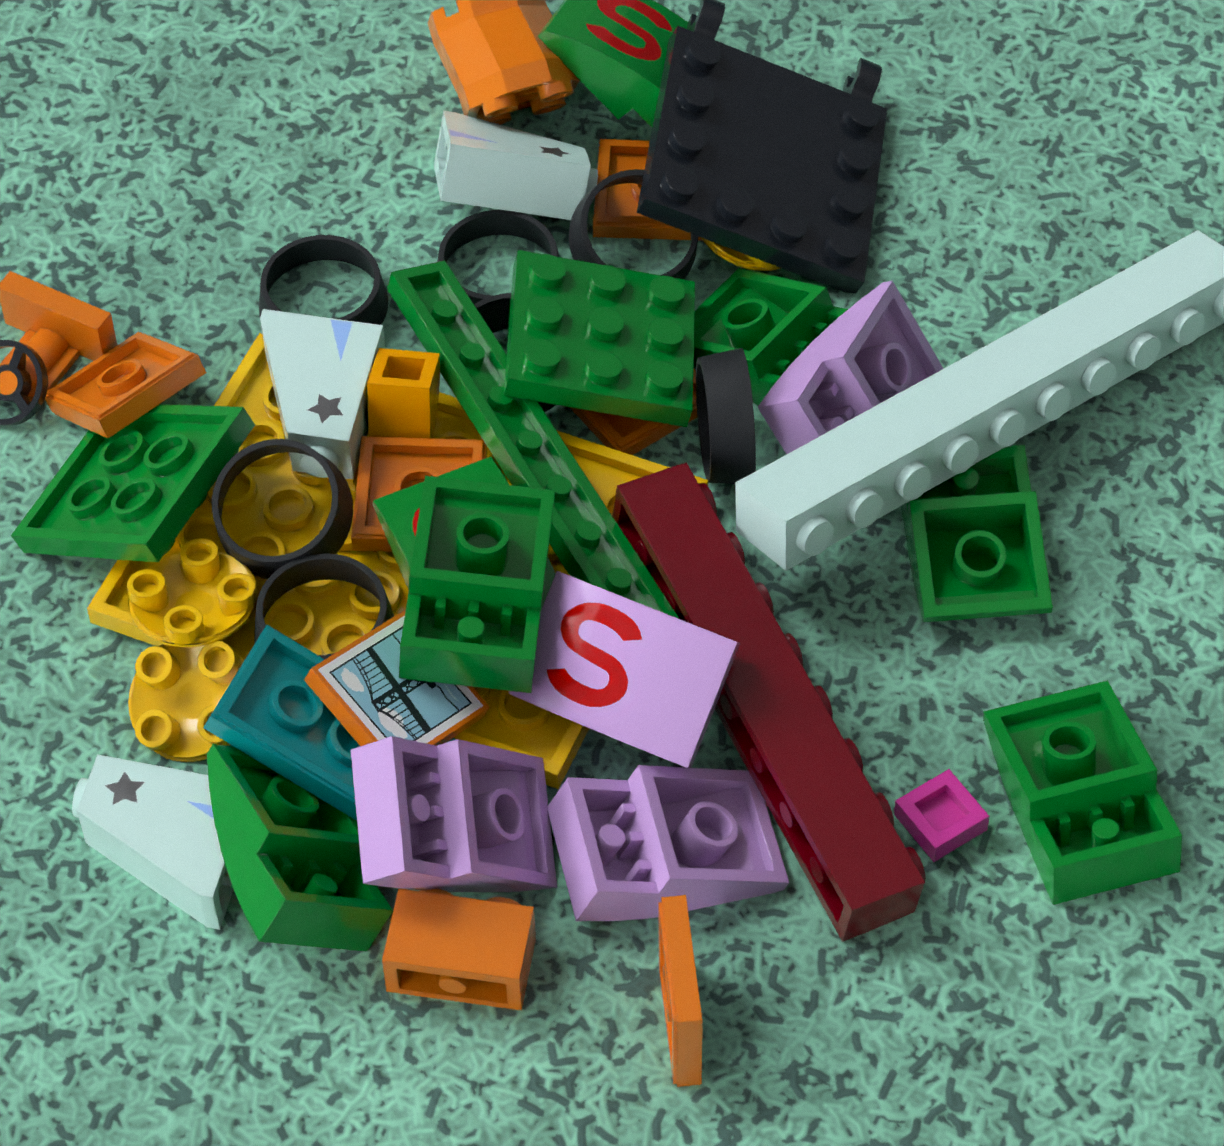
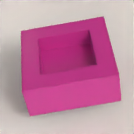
(941, 815)

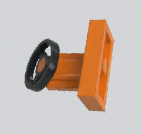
(55, 336)

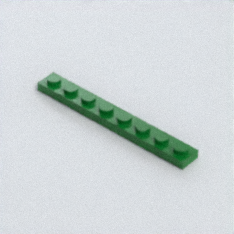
(520, 433)

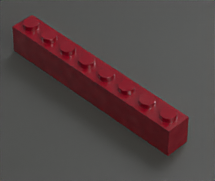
(773, 710)

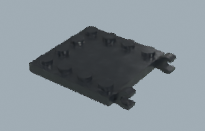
(765, 156)

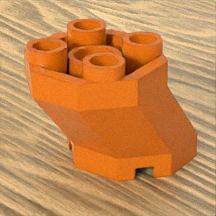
(498, 58)

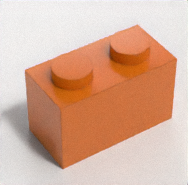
(459, 948)

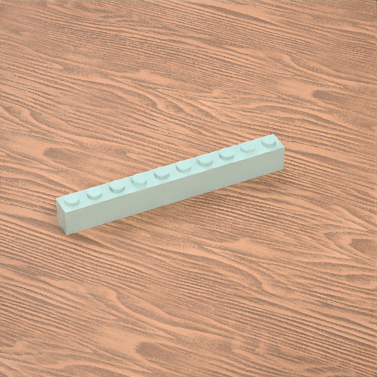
(981, 403)

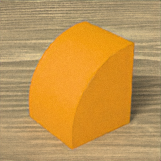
(403, 393)

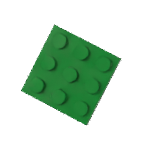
(601, 339)
(137, 487)

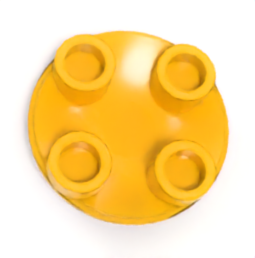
(192, 596)
(177, 694)

